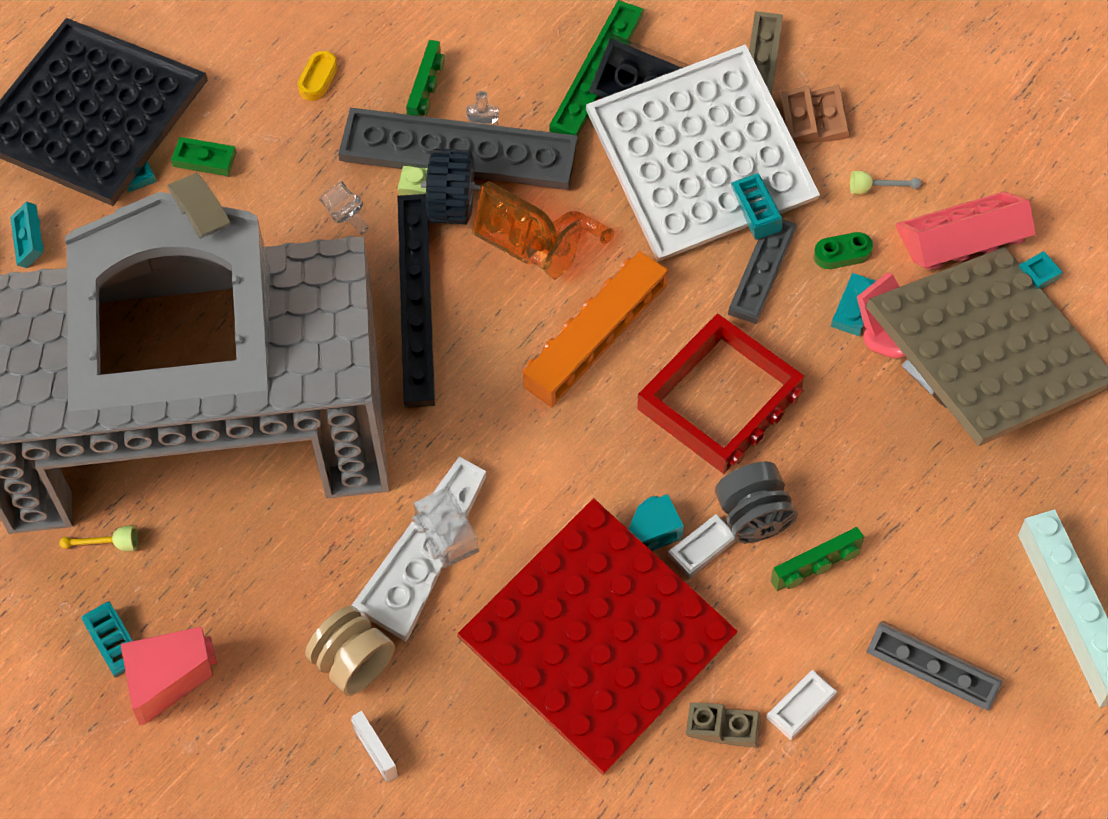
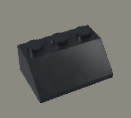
(628, 65)

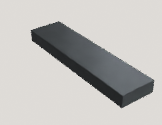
(761, 274)

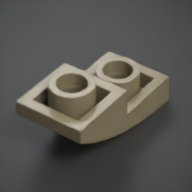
(199, 205)
(723, 725)

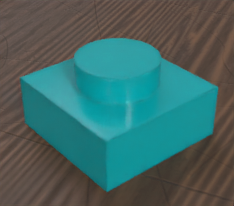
(1041, 270)

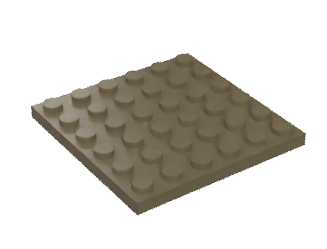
(990, 345)

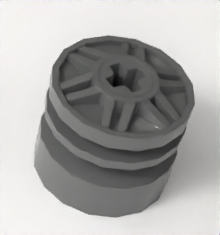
(755, 502)

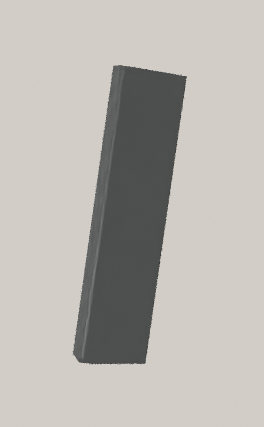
(935, 665)

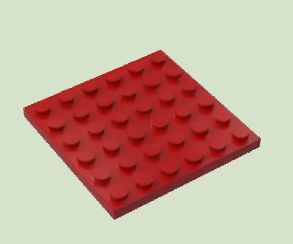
(597, 635)

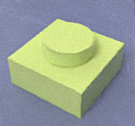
(411, 181)

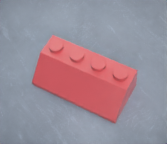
(967, 229)

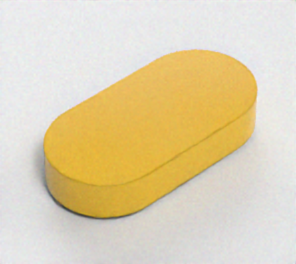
(317, 75)

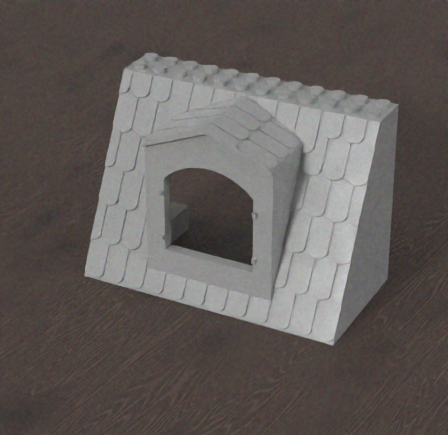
(298, 373)

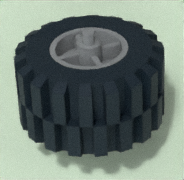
(450, 186)

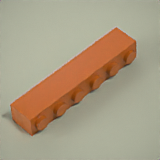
(594, 328)

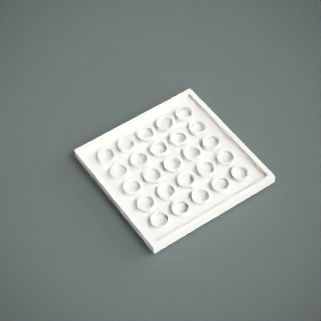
(686, 141)

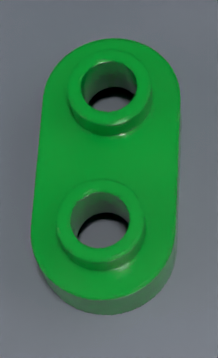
(844, 250)

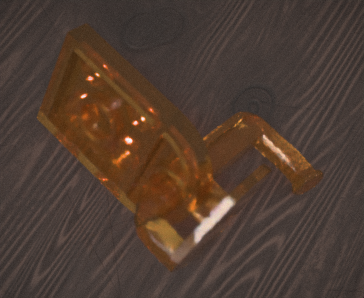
(529, 232)

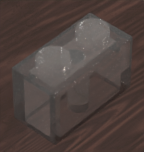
(446, 527)

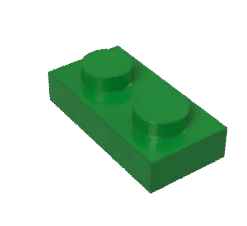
(203, 156)

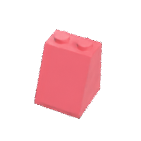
(166, 669)

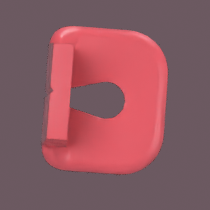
(874, 335)

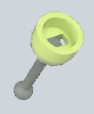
(862, 182)

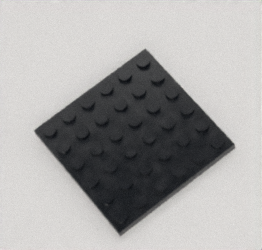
(93, 110)

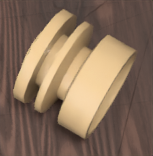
(349, 650)

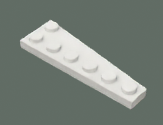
(409, 572)

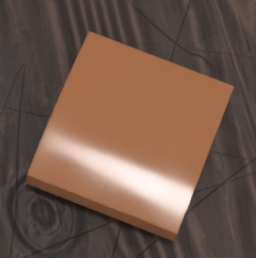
(815, 114)

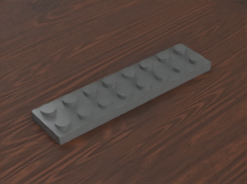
(498, 151)

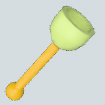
(123, 538)

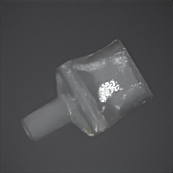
(482, 112)
(344, 206)

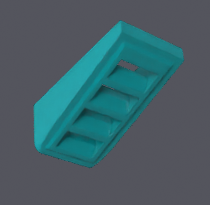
(763, 223)
(100, 622)

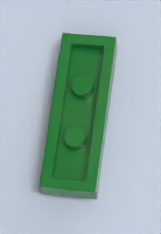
(426, 80)
(817, 559)

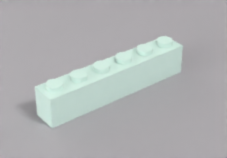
(1070, 597)

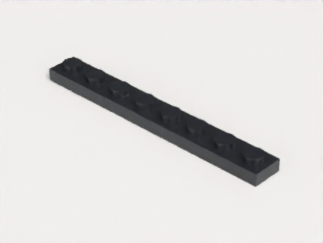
(415, 302)

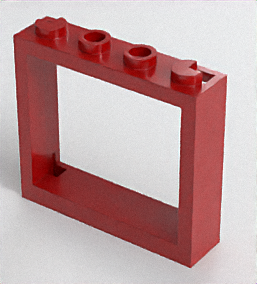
(690, 355)

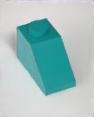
(657, 523)

